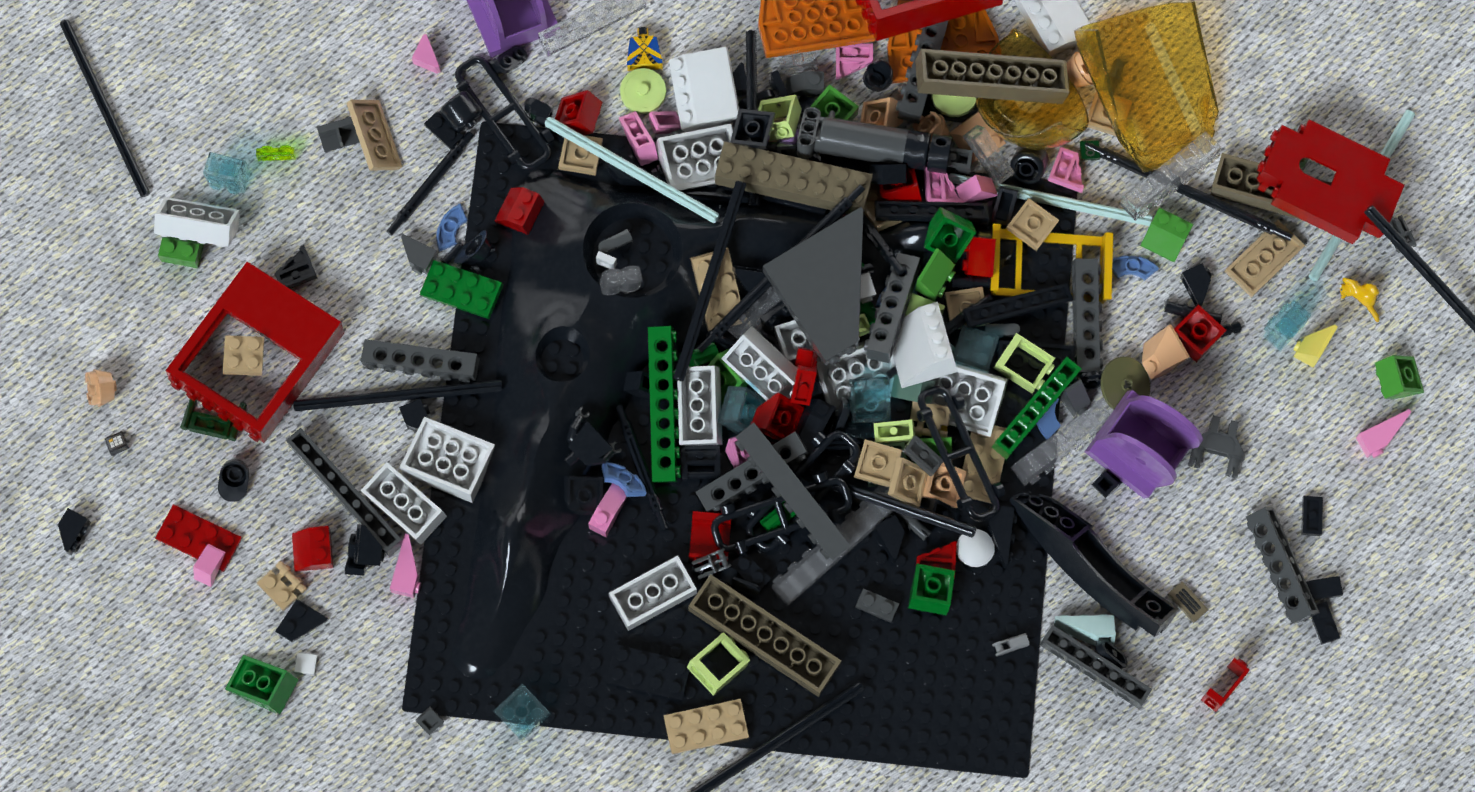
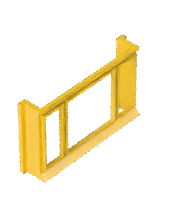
(1106, 259)

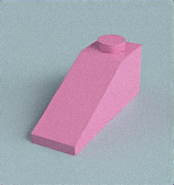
(639, 138)
(1376, 439)
(607, 510)
(405, 575)

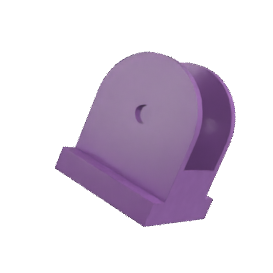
(510, 22)
(1143, 443)

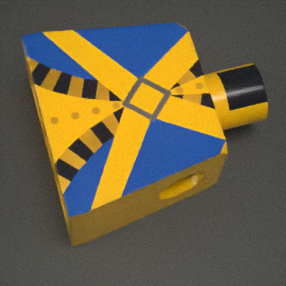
(644, 51)

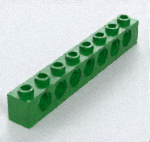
(655, 337)

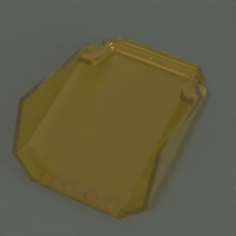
(1151, 79)

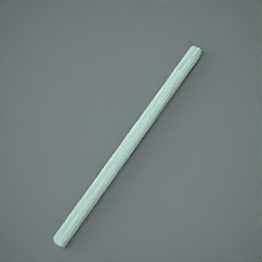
(1387, 151)
(632, 170)
(1064, 202)

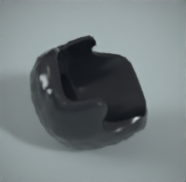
(878, 76)

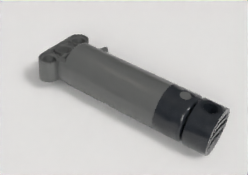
(871, 142)

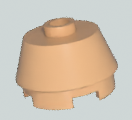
(1078, 72)
(932, 124)
(100, 387)

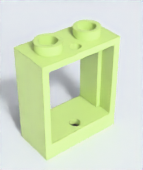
(789, 107)
(1033, 350)
(699, 670)

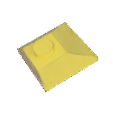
(1313, 345)

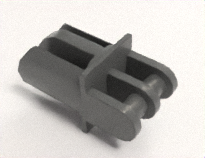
(1401, 227)
(713, 563)

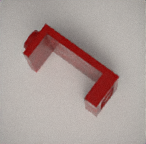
(805, 376)
(702, 540)
(1212, 698)

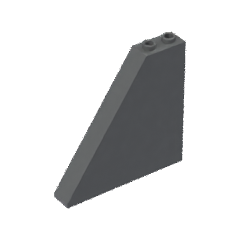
(823, 286)

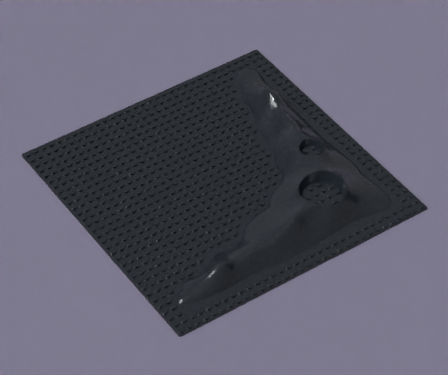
(525, 585)

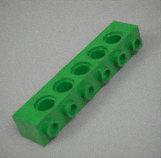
(1036, 408)

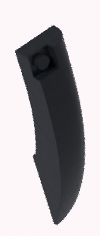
(1091, 564)

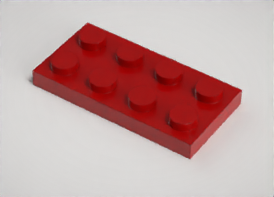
(192, 534)

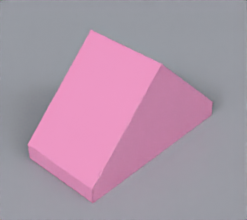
(425, 56)
(664, 122)
(976, 189)
(208, 564)

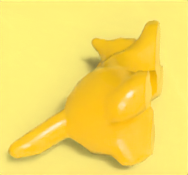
(1365, 294)

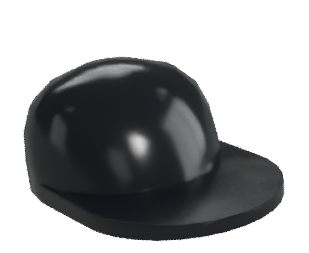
(233, 480)

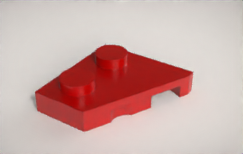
(940, 557)

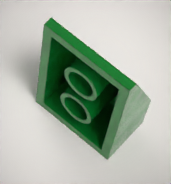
(262, 684)

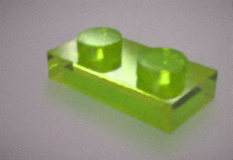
(267, 153)

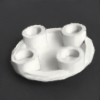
(975, 550)

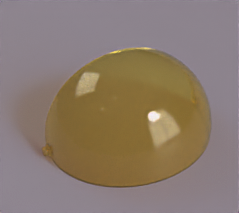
(1033, 123)

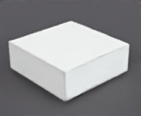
(606, 260)
(306, 663)

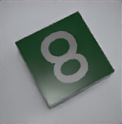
(1087, 153)

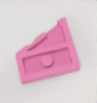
(852, 58)
(1067, 170)
(939, 188)

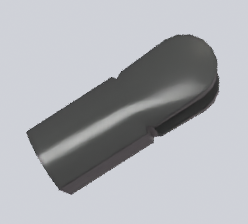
(615, 242)
(1003, 330)

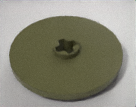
(1117, 373)

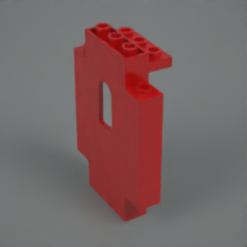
(1332, 207)

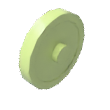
(643, 91)
(953, 105)

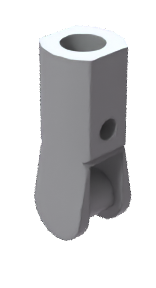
(1013, 643)

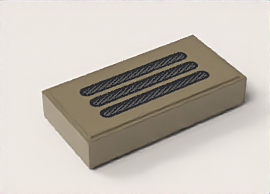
(1187, 602)

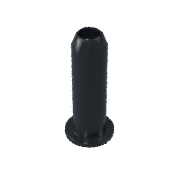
(447, 259)

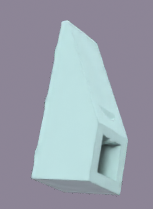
(1088, 628)

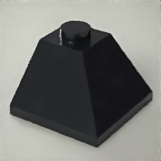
(753, 128)

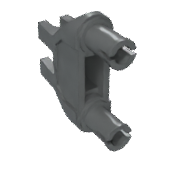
(1220, 444)

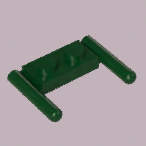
(209, 424)

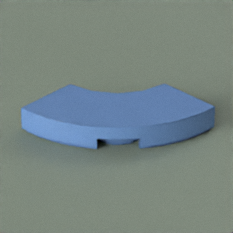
(449, 226)
(1133, 266)
(1048, 423)
(628, 482)

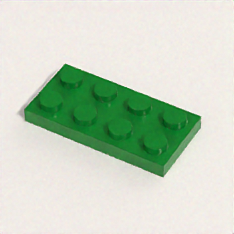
(461, 289)

